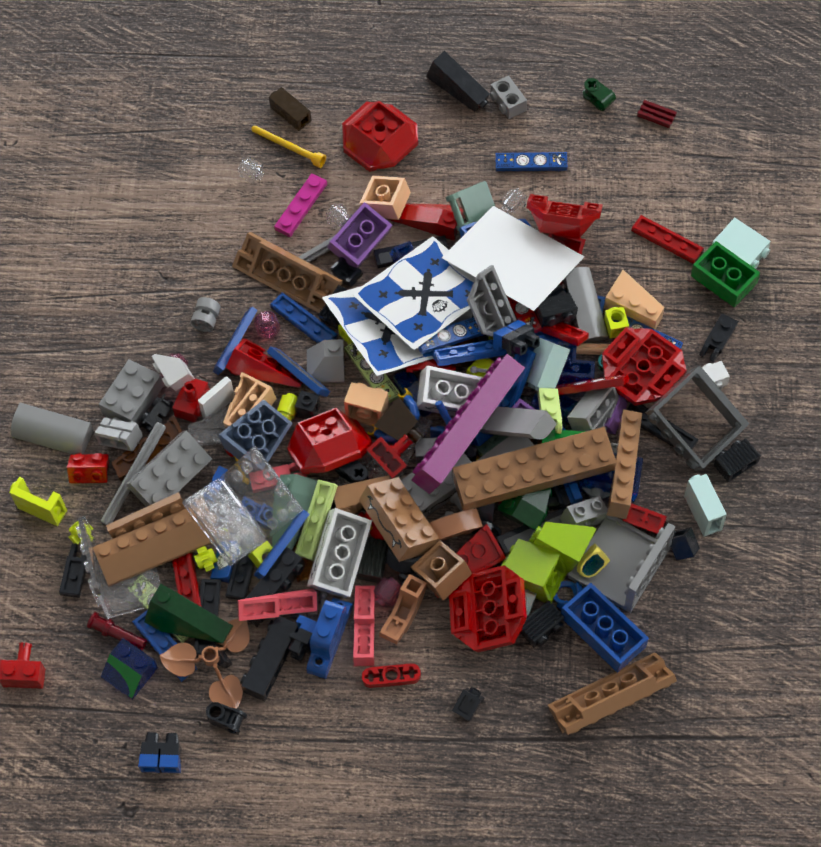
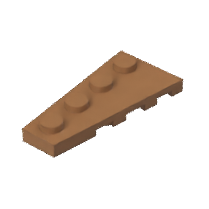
(146, 515)

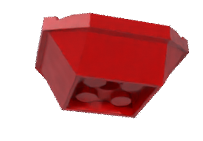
(378, 136)
(562, 217)
(643, 349)
(327, 442)
(473, 605)

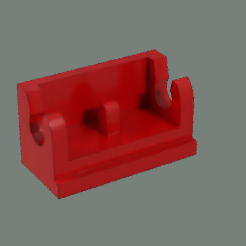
(645, 519)

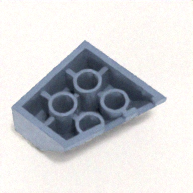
(258, 427)

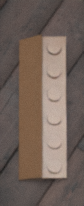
(285, 272)
(149, 546)
(611, 693)

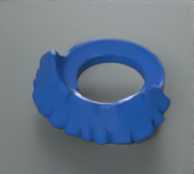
(576, 587)

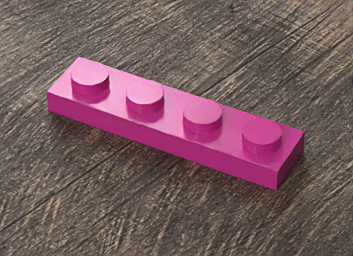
(300, 205)

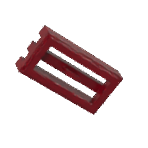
(657, 111)

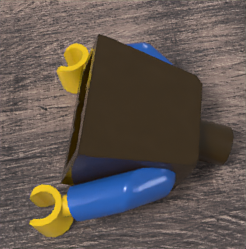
(399, 420)

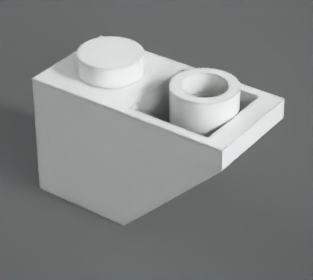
(174, 371)

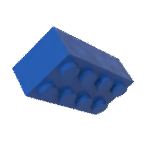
(604, 627)

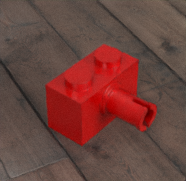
(187, 402)
(390, 455)
(22, 672)

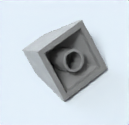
(326, 361)

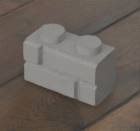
(118, 434)

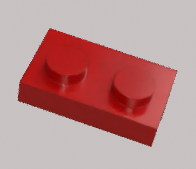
(88, 468)

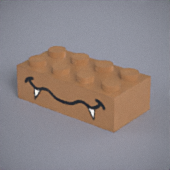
(398, 519)

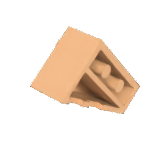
(635, 300)
(247, 395)

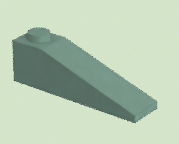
(302, 489)

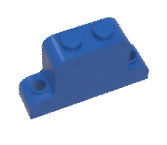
(328, 635)

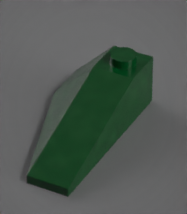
(527, 509)
(178, 615)

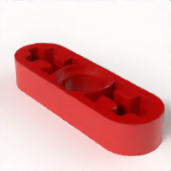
(396, 668)

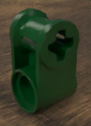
(599, 95)

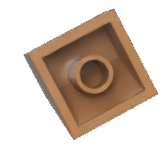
(441, 570)

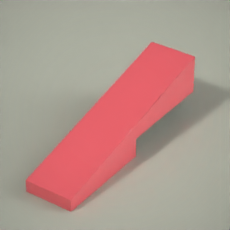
(277, 604)
(364, 626)

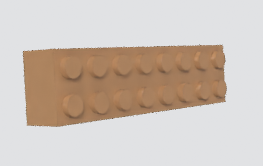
(533, 468)

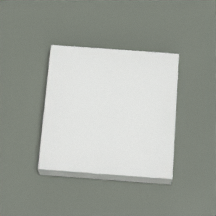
(216, 398)

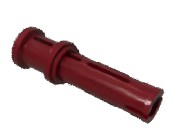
(108, 628)

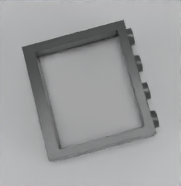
(721, 403)

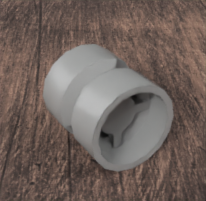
(205, 314)

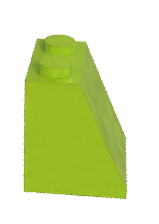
(564, 539)
(539, 567)

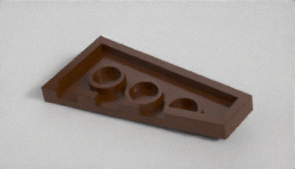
(124, 462)

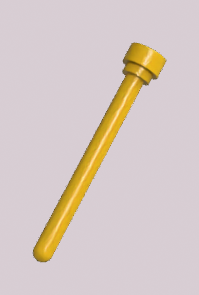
(318, 159)

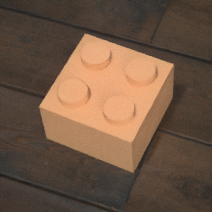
(387, 196)
(366, 403)

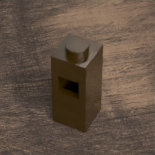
(290, 108)

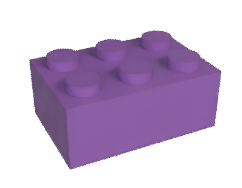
(360, 235)

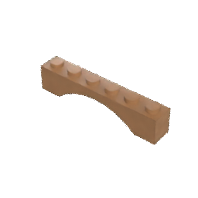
(624, 472)

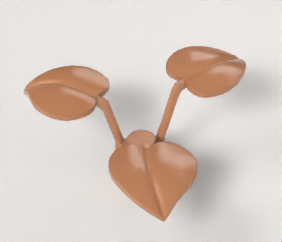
(181, 660)

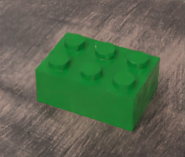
(725, 274)

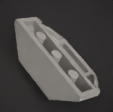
(490, 302)

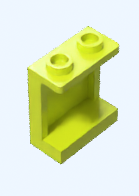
(49, 511)

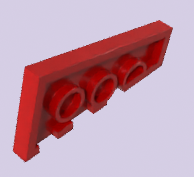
(481, 551)

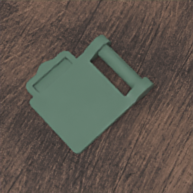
(474, 201)

